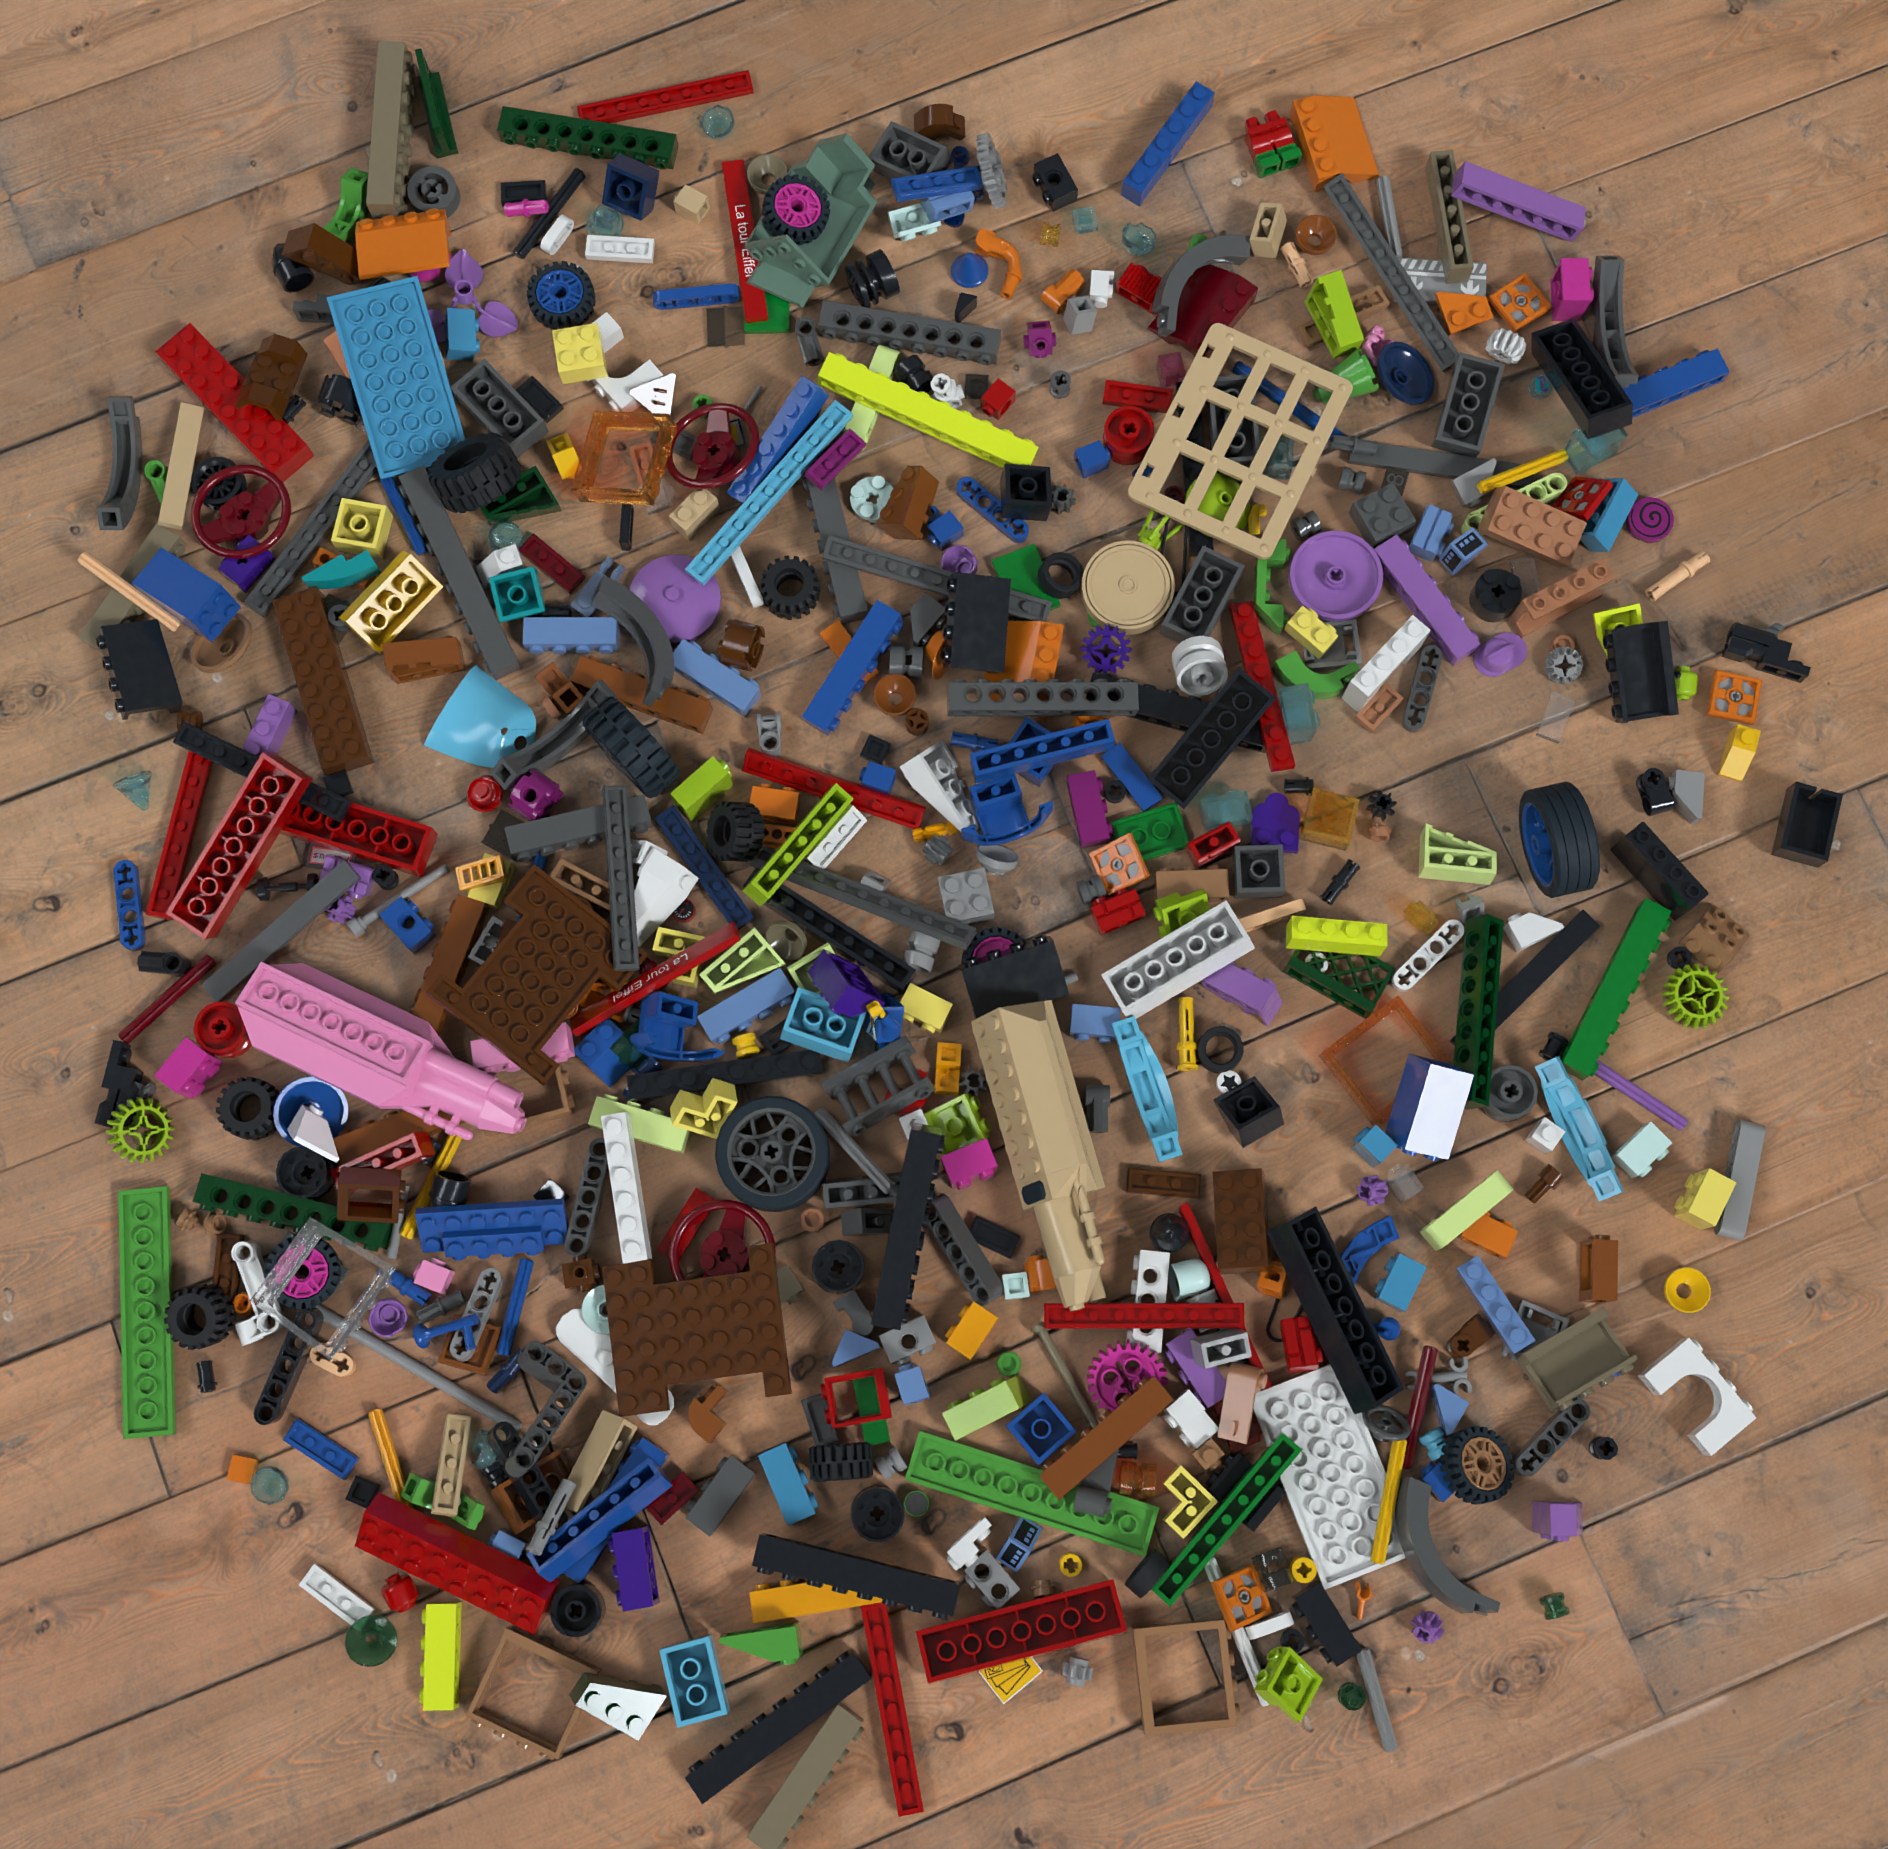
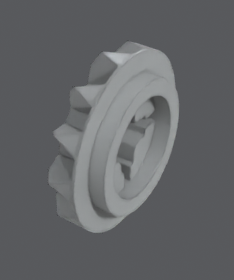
(1556, 657)

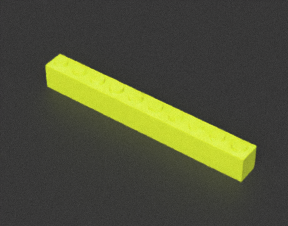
(924, 413)

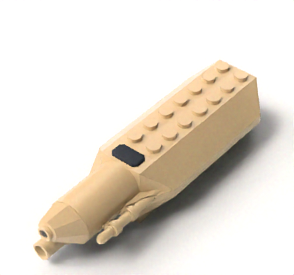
(1046, 1140)

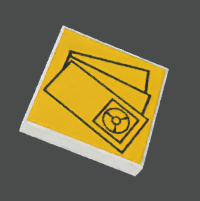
(1011, 1678)

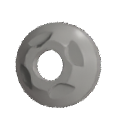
(996, 859)

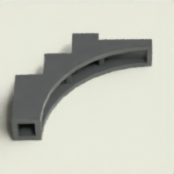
(1609, 324)

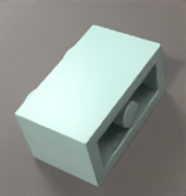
(1641, 1150)

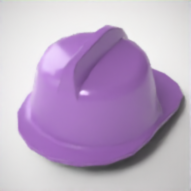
(1500, 654)

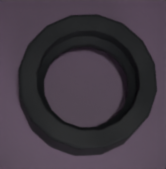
(1052, 588)
(1232, 1036)
(1147, 1573)

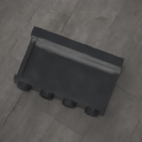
(976, 622)
(138, 668)
(1640, 671)
(1659, 871)
(1014, 976)

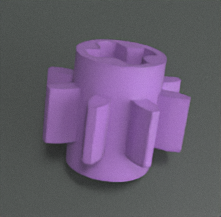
(341, 910)
(1372, 1190)
(1427, 1627)

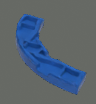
(1366, 1244)

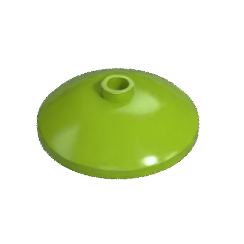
(1213, 504)

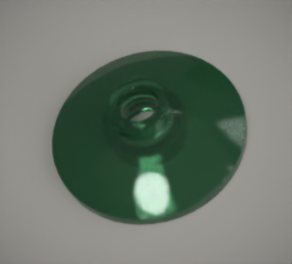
(375, 1652)

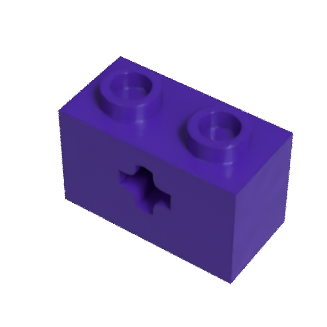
(246, 574)

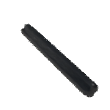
(545, 220)

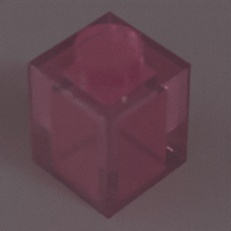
(1170, 369)

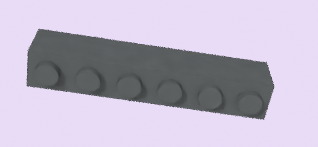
(570, 830)

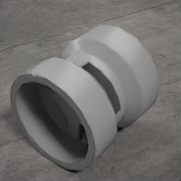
(890, 1463)

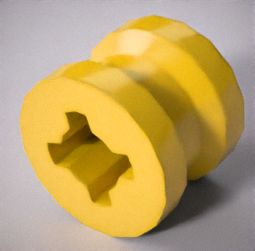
(745, 1045)
(1298, 1569)

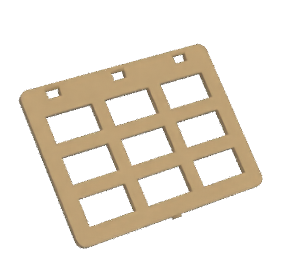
(1192, 395)

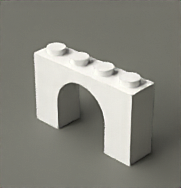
(617, 389)
(1396, 651)
(1729, 1412)

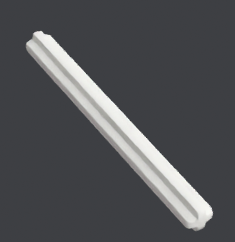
(1239, 1635)

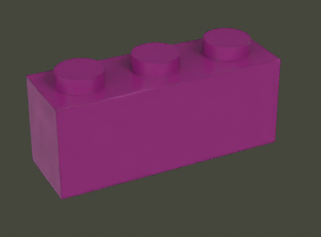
(1089, 809)

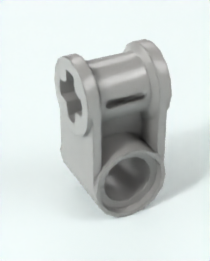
(770, 731)

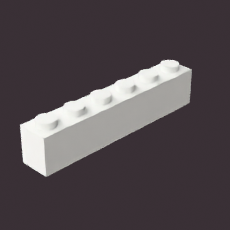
(626, 1187)

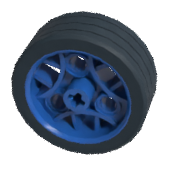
(1559, 839)

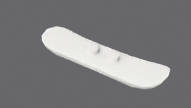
(596, 1353)

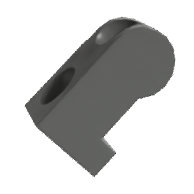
(857, 1312)

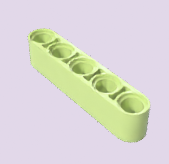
(884, 361)
(1540, 488)

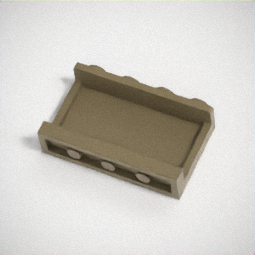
(1576, 1361)

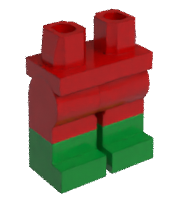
(1271, 144)

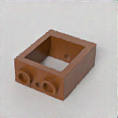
(1598, 1270)

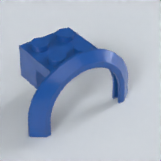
(1001, 813)
(663, 1026)

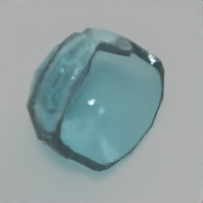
(718, 122)
(1138, 239)
(504, 535)
(483, 1450)
(270, 1484)

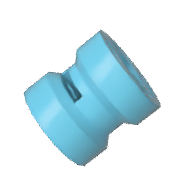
(1433, 1441)

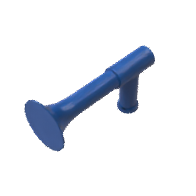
(423, 1334)

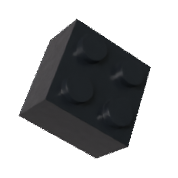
(1025, 492)

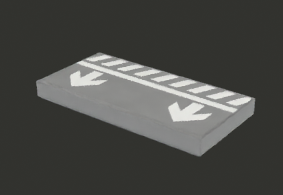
(1430, 279)

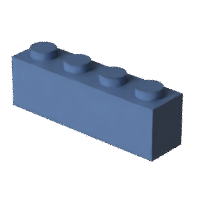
(571, 634)
(716, 678)
(747, 1006)
(1495, 1306)

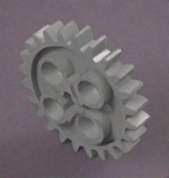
(991, 170)

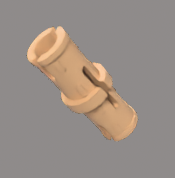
(1296, 265)

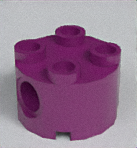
(535, 786)

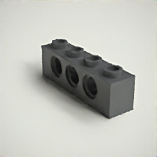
(857, 1191)

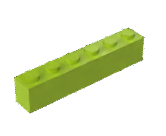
(797, 845)

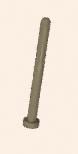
(1065, 1374)

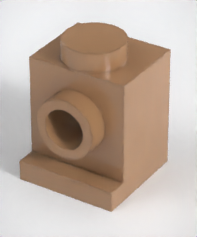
(1208, 1455)

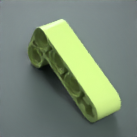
(1466, 1211)

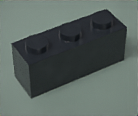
(1325, 1624)

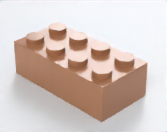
(1532, 526)

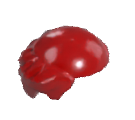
(484, 794)

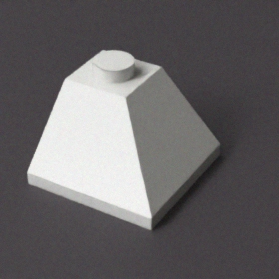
(313, 1132)

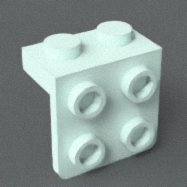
(909, 221)

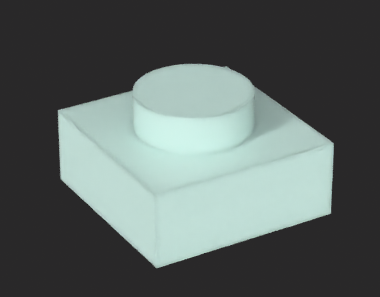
(1015, 1286)

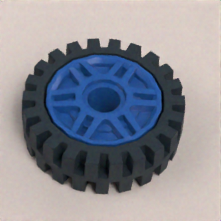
(559, 280)

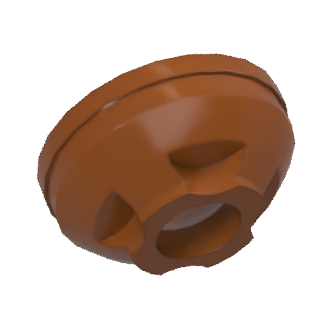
(1316, 226)
(894, 684)

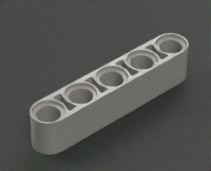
(1743, 1169)

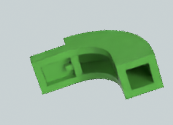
(351, 206)
(1293, 672)
(420, 1491)

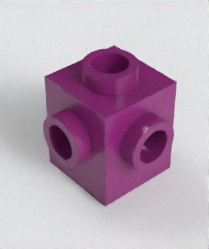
(1039, 339)

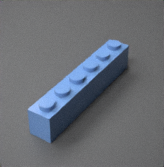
(912, 1384)

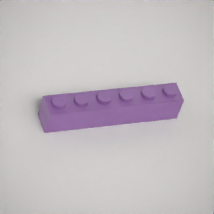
(1518, 201)
(1426, 600)

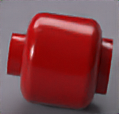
(400, 1592)

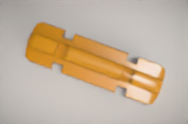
(929, 831)

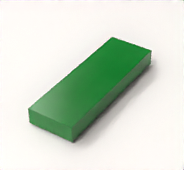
(868, 1404)

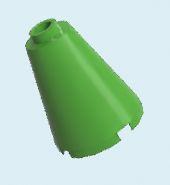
(1357, 371)

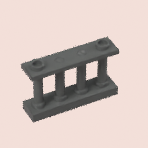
(862, 1071)

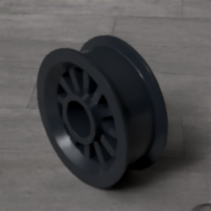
(207, 469)

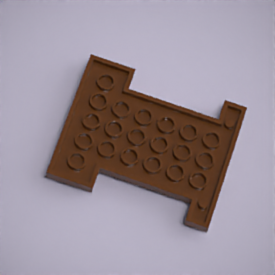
(535, 973)
(694, 1330)

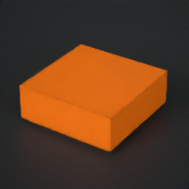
(242, 1469)

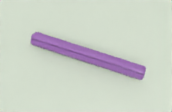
(1641, 1096)

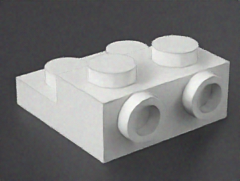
(964, 1549)

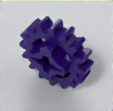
(1118, 649)

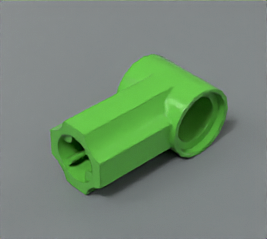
(158, 482)

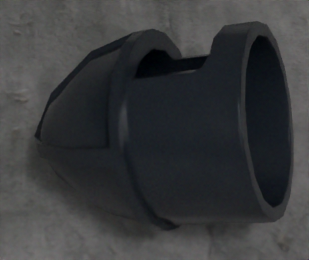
(290, 273)
(449, 1191)
(1168, 1233)

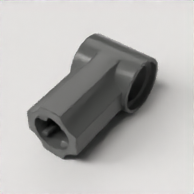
(809, 342)
(1097, 1103)

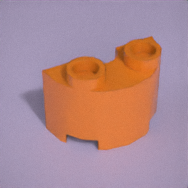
(1039, 1274)

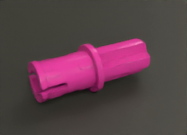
(526, 208)

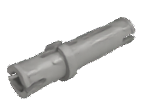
(546, 1527)

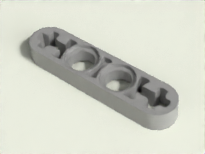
(483, 1314)

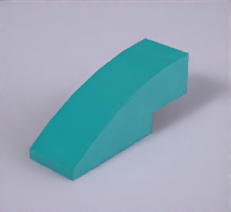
(343, 573)

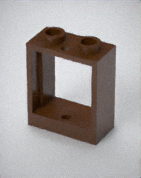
(370, 1179)

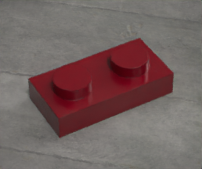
(673, 1499)

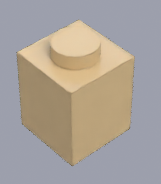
(691, 204)

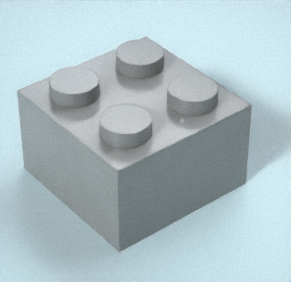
(966, 896)

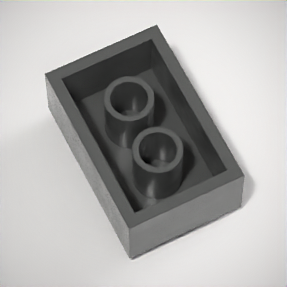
(907, 153)

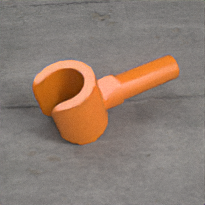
(1363, 1595)

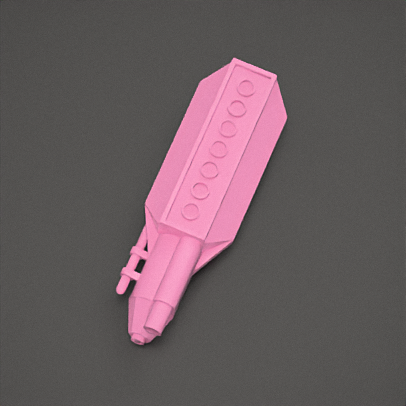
(371, 1050)

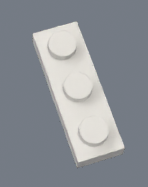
(619, 249)
(836, 837)
(335, 1595)

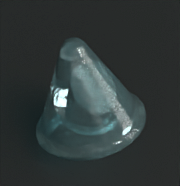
(605, 222)
(136, 788)

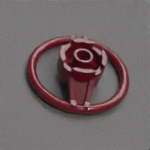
(715, 449)
(231, 523)
(730, 1236)

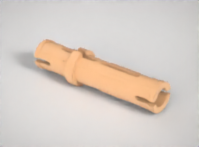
(1685, 570)

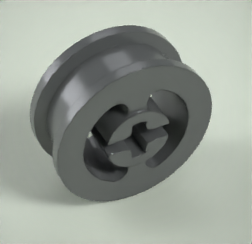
(426, 182)

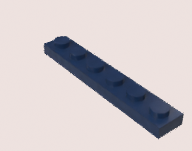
(704, 867)

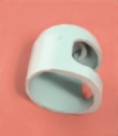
(1191, 1276)

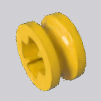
(1064, 1570)

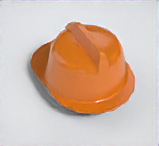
(933, 653)

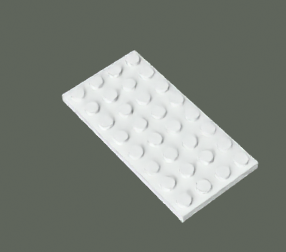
(1334, 1479)

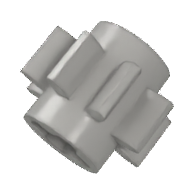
(1077, 1671)

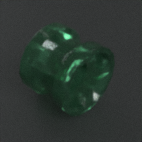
(1554, 1605)
(1355, 1698)

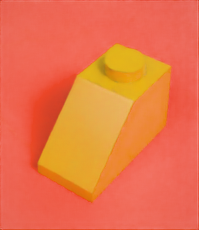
(564, 455)
(1739, 752)

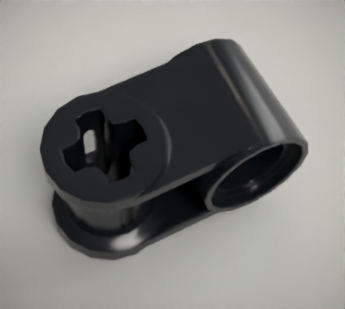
(1654, 794)

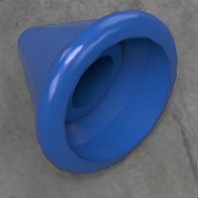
(969, 270)

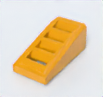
(500, 875)

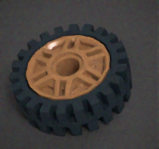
(1477, 1465)

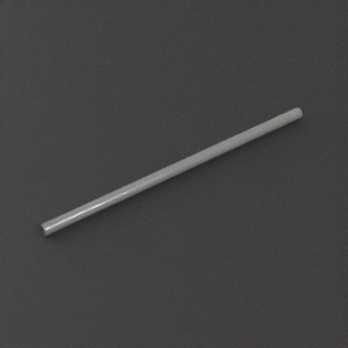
(422, 1371)

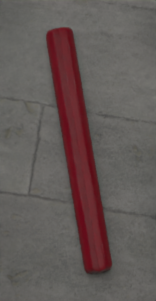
(164, 1001)
(1419, 1402)

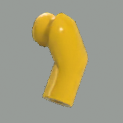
(1254, 518)

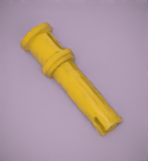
(1186, 1043)

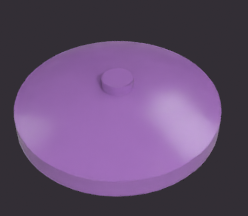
(1336, 575)
(677, 599)

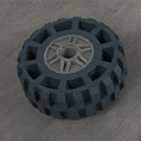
(630, 747)

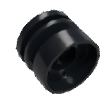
(874, 278)
(294, 1169)
(844, 1253)
(888, 1523)

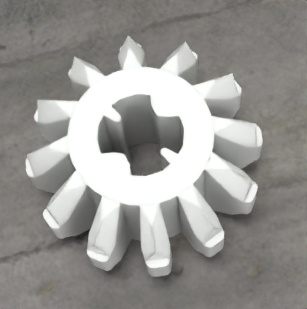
(1506, 346)

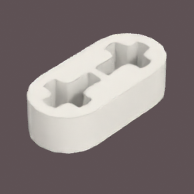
(557, 234)
(1269, 1625)

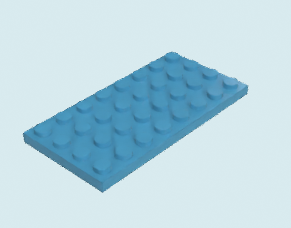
(397, 375)

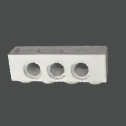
(1159, 1264)

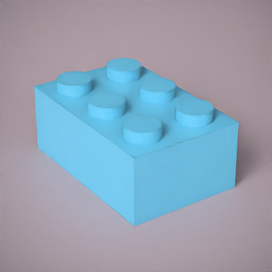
(820, 1029)
(694, 1680)

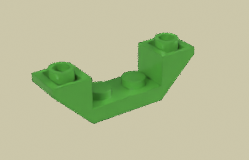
(1270, 614)

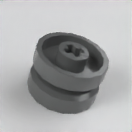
(1521, 1091)

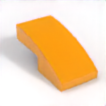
(948, 1068)

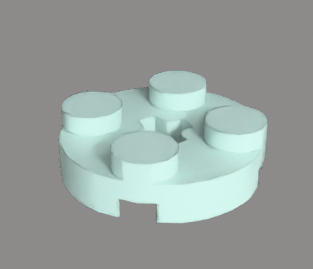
(860, 493)

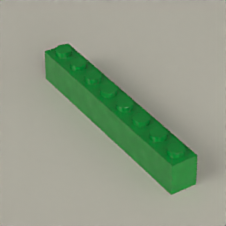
(1614, 989)
(1226, 1518)

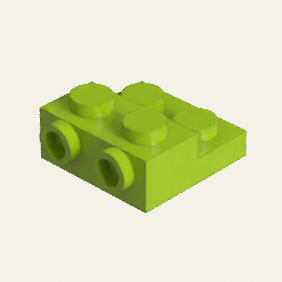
(1179, 910)
(959, 1122)
(1288, 1682)

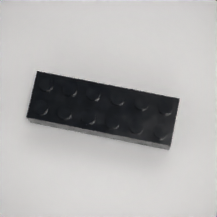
(1581, 378)
(1211, 738)

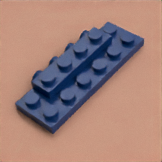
(492, 1228)

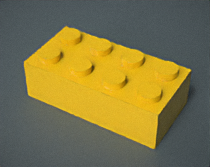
(391, 601)

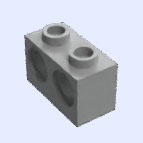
(996, 1575)

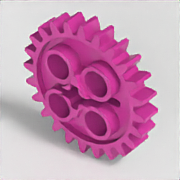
(1107, 1389)

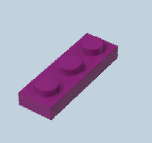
(835, 459)

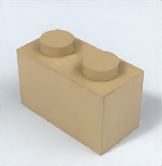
(1268, 230)
(694, 512)

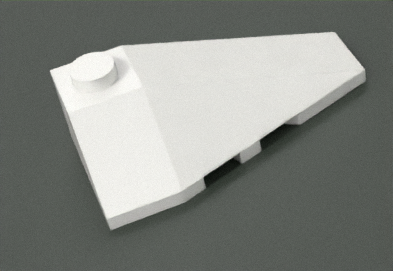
(936, 780)
(659, 891)

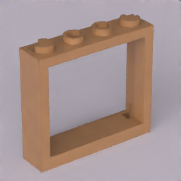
(562, 1080)
(1229, 1682)
(504, 1728)

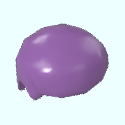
(959, 559)
(387, 1317)

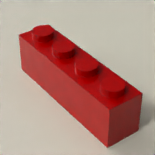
(394, 1155)

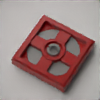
(1583, 496)

